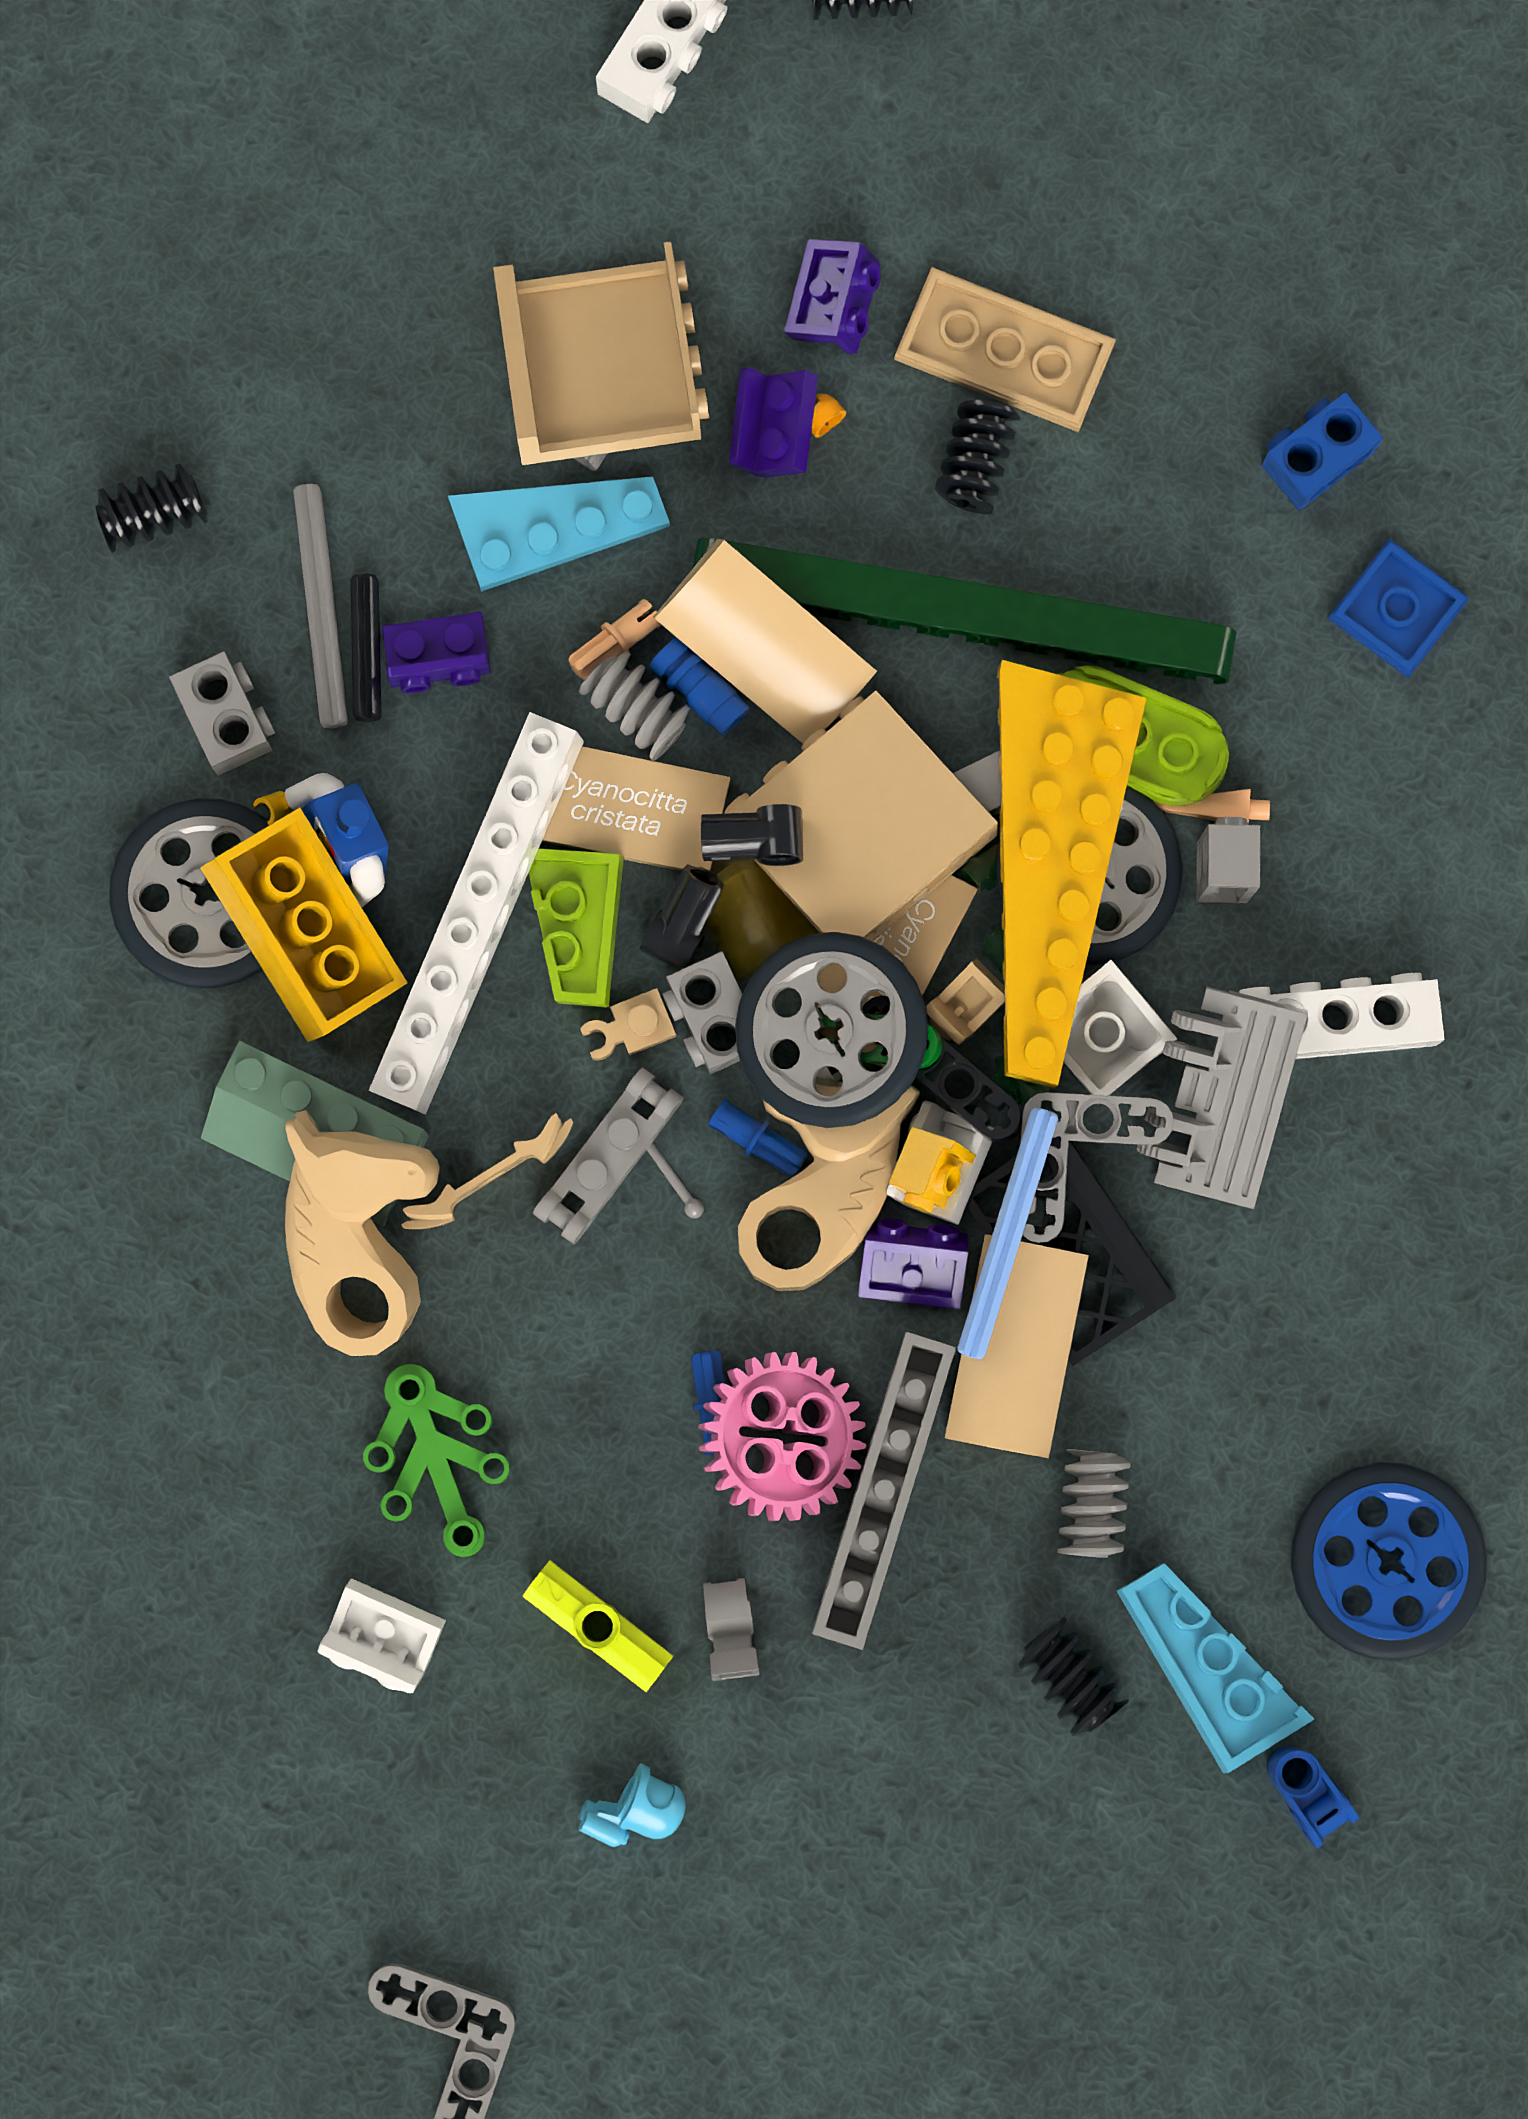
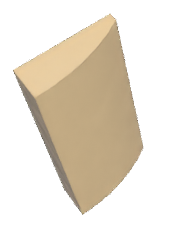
(764, 642)
(1017, 1387)

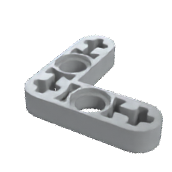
(1073, 1129)
(473, 2042)

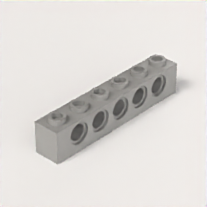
(883, 1490)

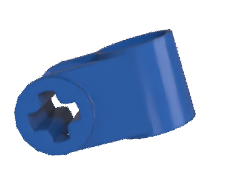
(1314, 1801)

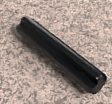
(366, 647)

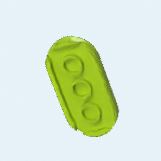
(1178, 746)

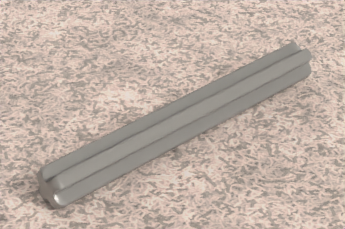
(320, 606)

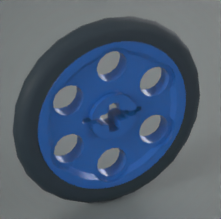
(1376, 1631)

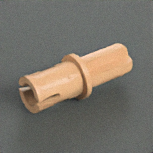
(614, 639)

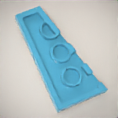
(543, 527)
(1210, 1671)

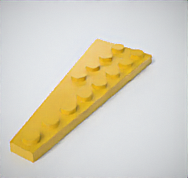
(1061, 801)

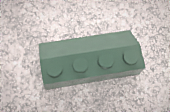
(264, 1092)

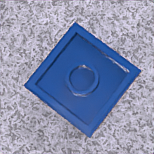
(1398, 608)

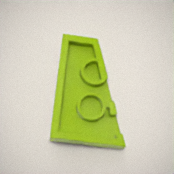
(578, 921)

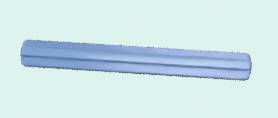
(1007, 1233)

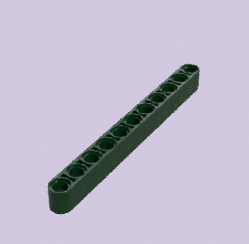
(995, 614)

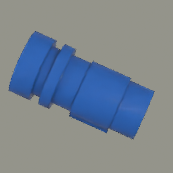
(701, 686)

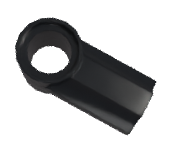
(769, 836)
(681, 923)

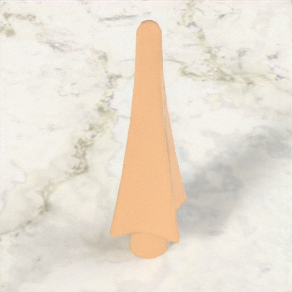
(1224, 804)

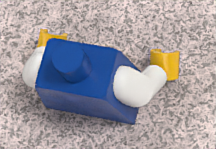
(343, 826)

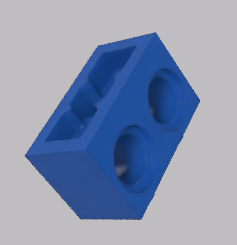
(1327, 457)

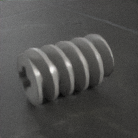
(635, 703)
(1094, 1504)

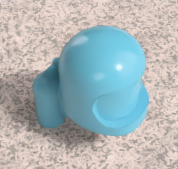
(644, 1807)

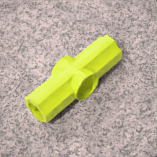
(568, 1605)

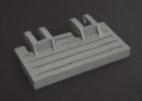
(1233, 1099)

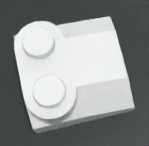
(1112, 1032)

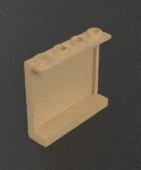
(600, 360)
(876, 821)

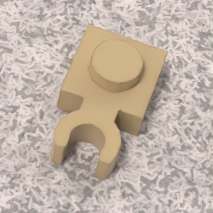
(637, 1023)

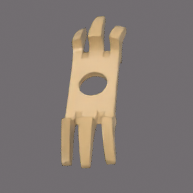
(441, 1210)

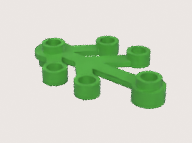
(432, 1451)

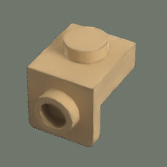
(966, 1003)

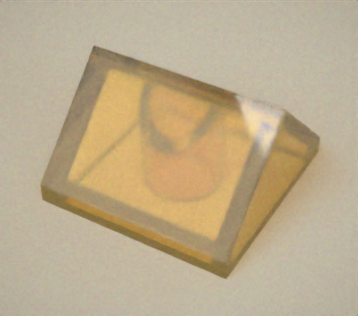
(753, 918)

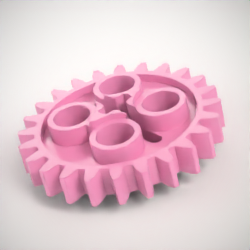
(778, 1482)

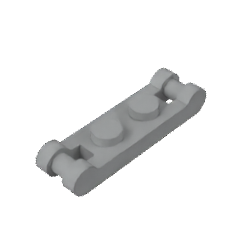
(608, 1156)

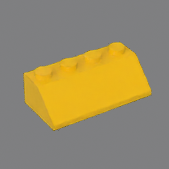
(304, 925)

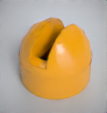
(825, 411)

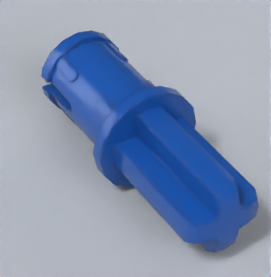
(758, 1138)
(707, 1372)

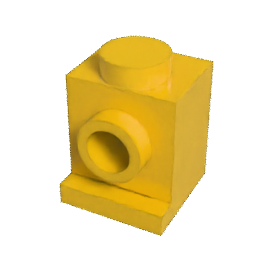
(929, 1169)

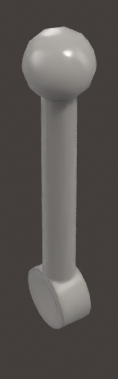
(693, 1207)

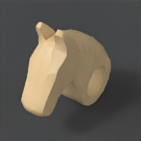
(837, 1190)
(330, 1234)

